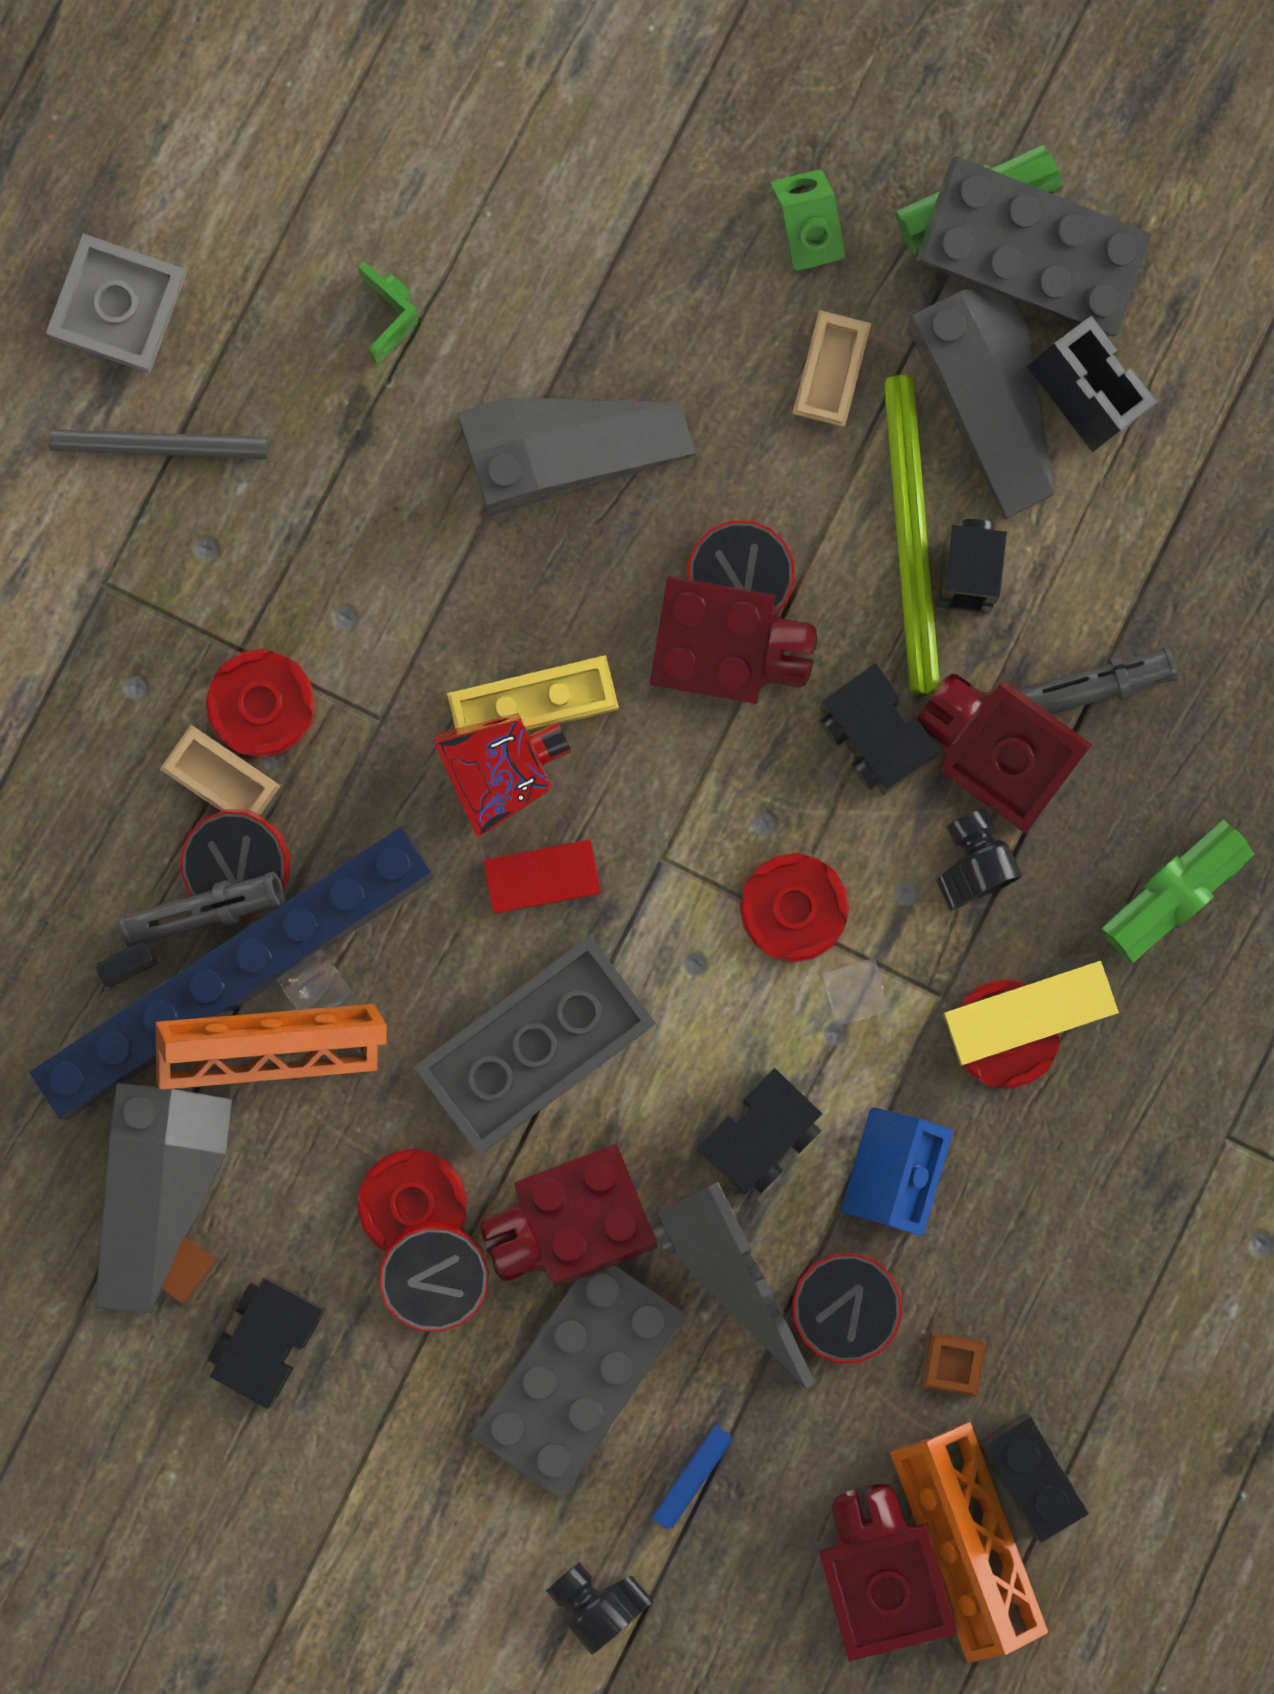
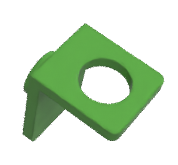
(810, 220)
(396, 295)

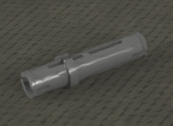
(1104, 682)
(258, 893)

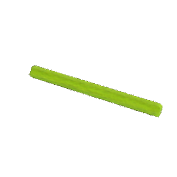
(911, 535)

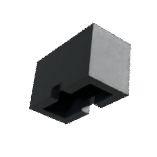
(1091, 384)
(972, 567)
(875, 732)
(752, 1146)
(257, 1351)
(1033, 1477)

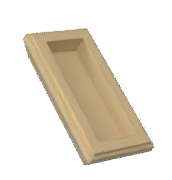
(831, 368)
(218, 774)

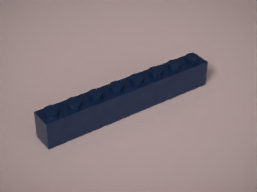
(234, 971)

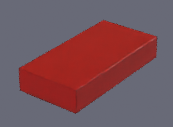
(542, 877)

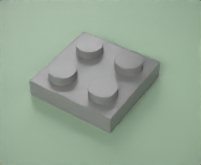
(116, 303)

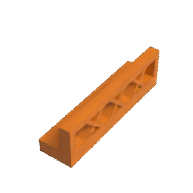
(264, 1037)
(963, 1547)

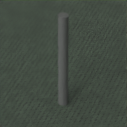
(158, 443)

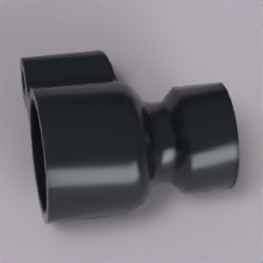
(985, 863)
(594, 1613)

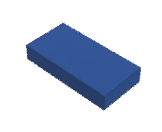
(692, 1477)

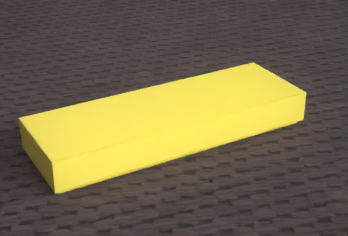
(540, 697)
(1030, 1013)

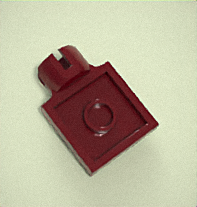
(727, 642)
(1001, 747)
(570, 1221)
(884, 1577)

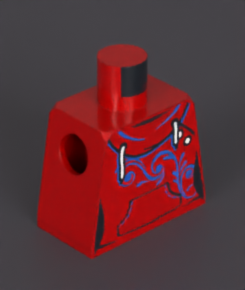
(499, 766)

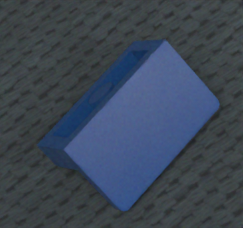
(897, 1170)

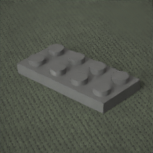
(1033, 246)
(534, 1045)
(577, 1377)

